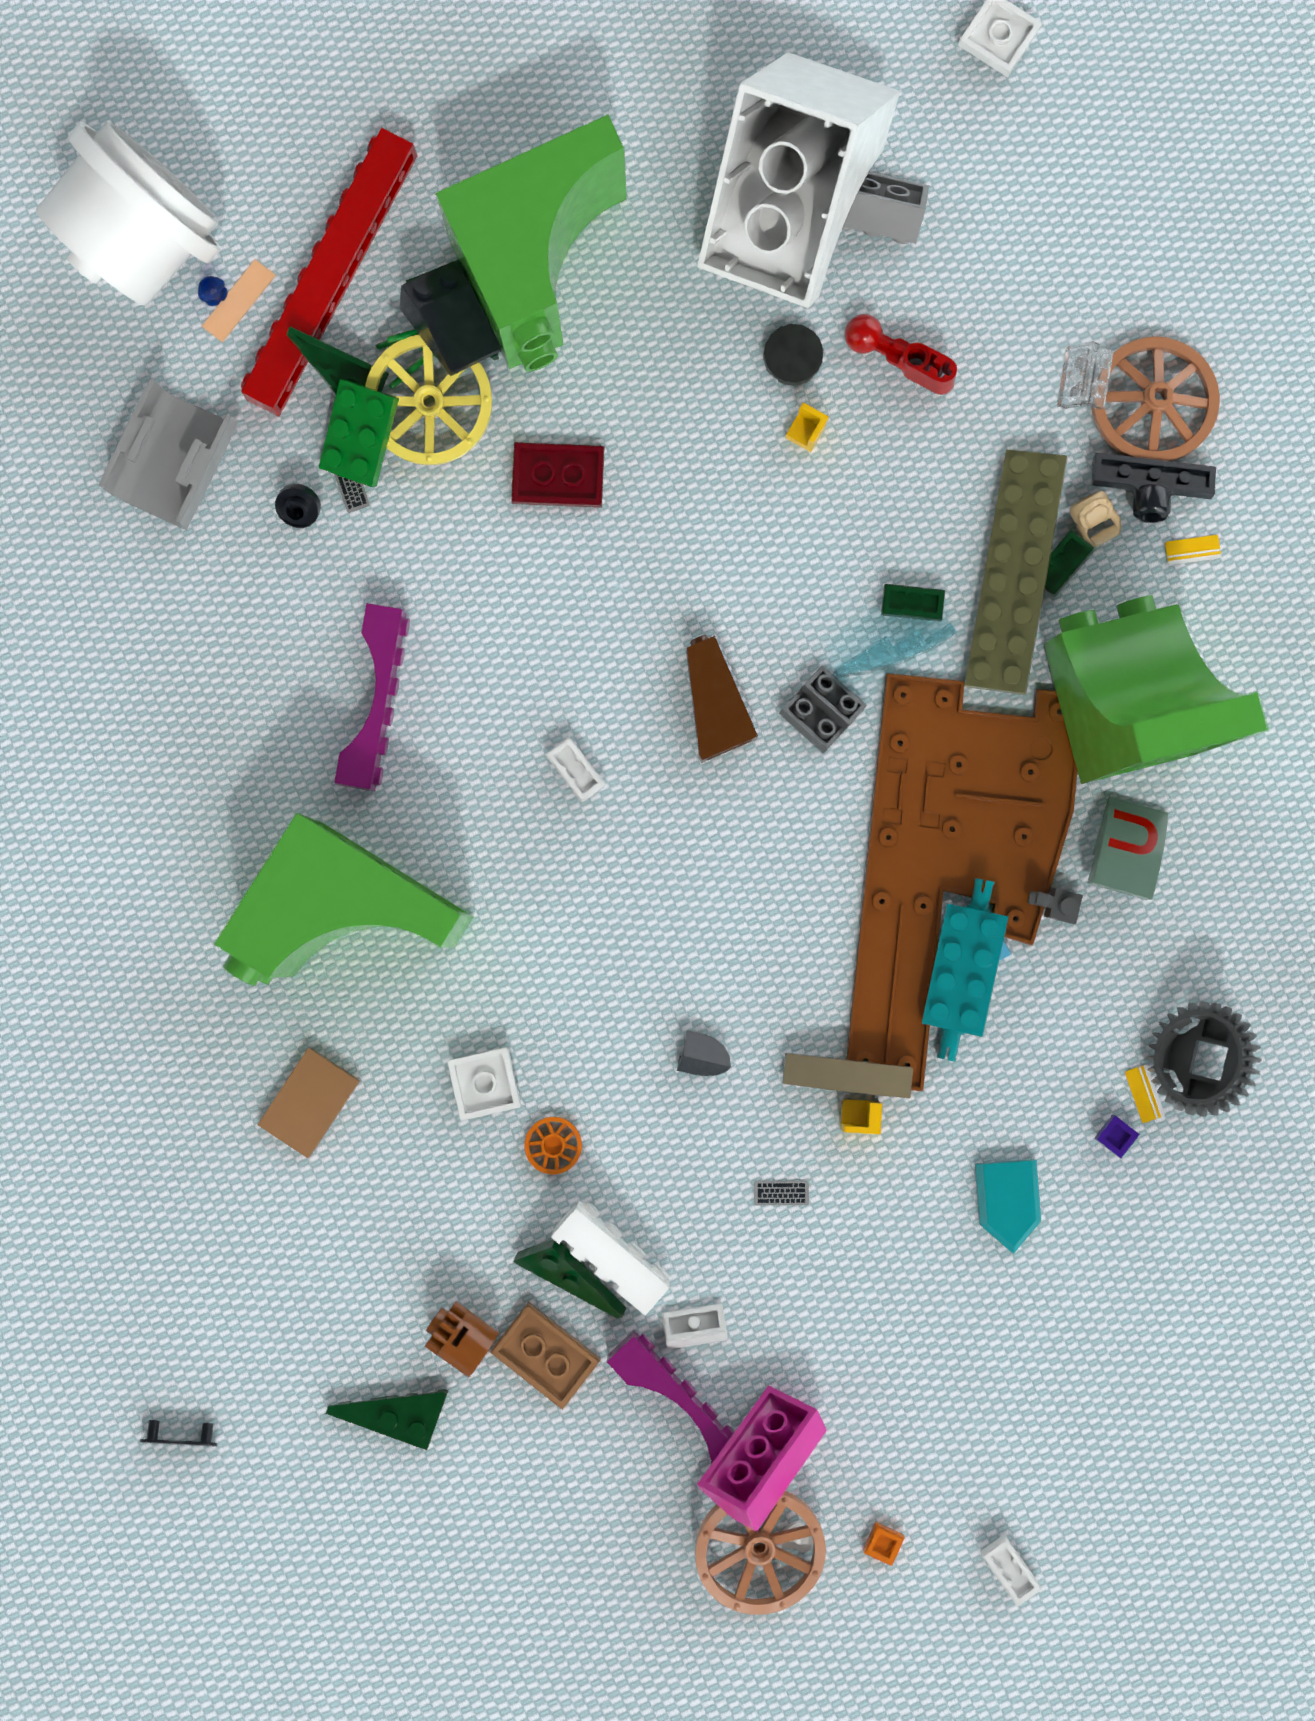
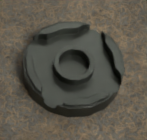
(793, 354)

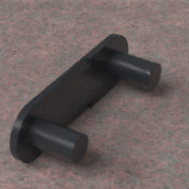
(153, 1429)

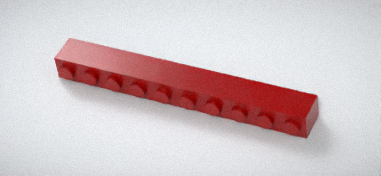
(330, 269)

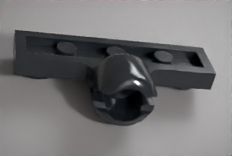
(1153, 482)

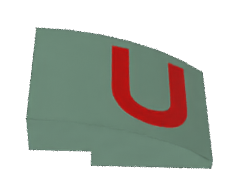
(1129, 848)

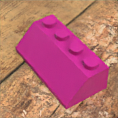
(762, 1457)

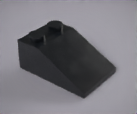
(449, 318)

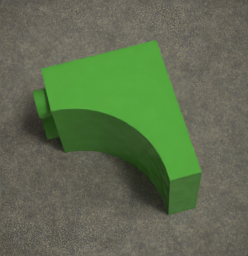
(518, 225)
(1141, 691)
(320, 890)

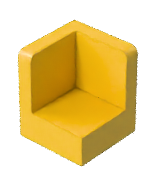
(807, 427)
(861, 1116)

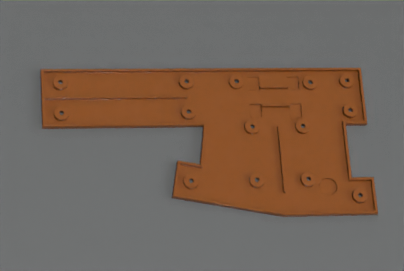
(916, 803)

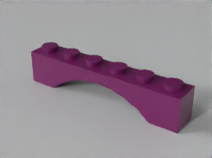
(360, 760)
(643, 1368)

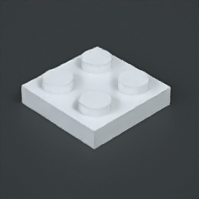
(1000, 35)
(484, 1083)

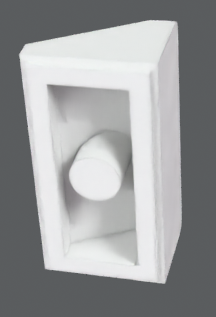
(694, 1326)

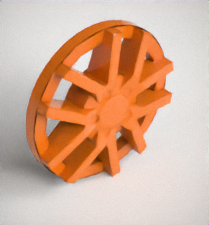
(553, 1145)

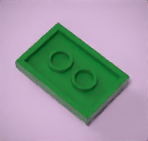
(358, 433)

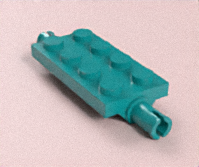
(965, 970)

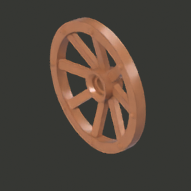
(1157, 407)
(761, 1556)

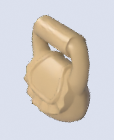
(1091, 512)

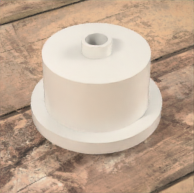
(126, 214)

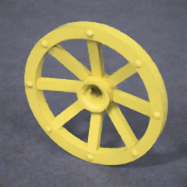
(422, 393)

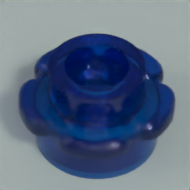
(209, 283)

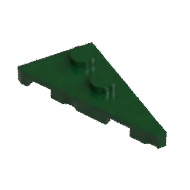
(331, 362)
(559, 1267)
(404, 1418)

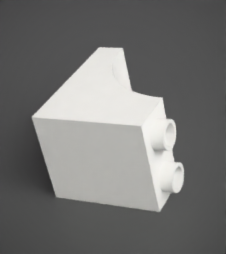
(792, 173)

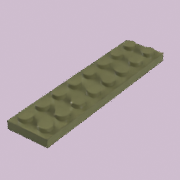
(1016, 572)

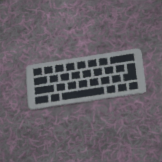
(352, 494)
(781, 1193)

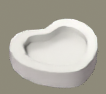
(803, 1545)

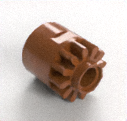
(460, 1338)

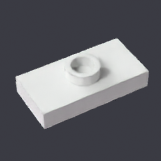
(575, 769)
(1011, 1570)

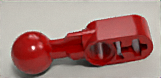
(866, 334)

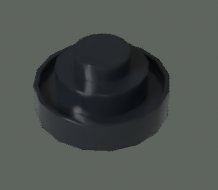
(297, 505)

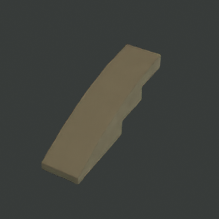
(847, 1075)

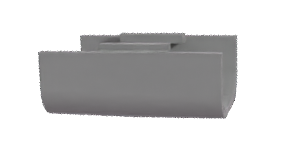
(167, 456)

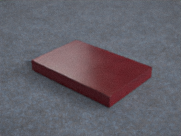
(558, 474)

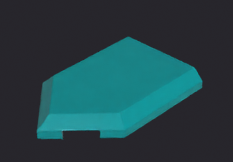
(1008, 1200)

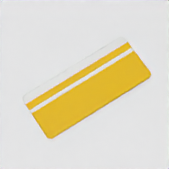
(1193, 549)
(1144, 1093)

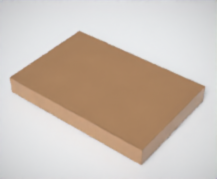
(309, 1102)
(545, 1355)

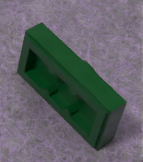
(1066, 561)
(912, 602)

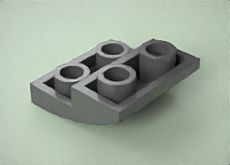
(822, 709)

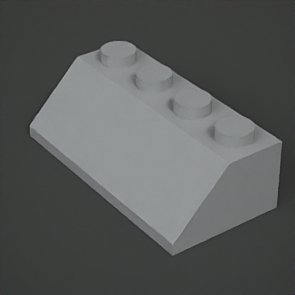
(888, 208)

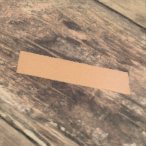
(238, 300)

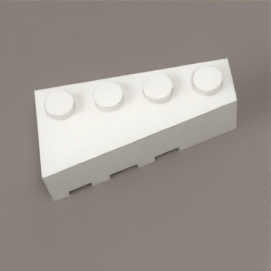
(611, 1256)

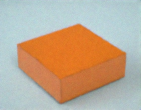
(883, 1543)

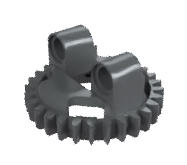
(1179, 1051)

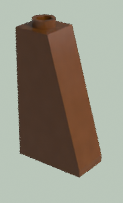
(717, 704)

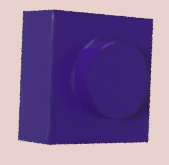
(1116, 1136)

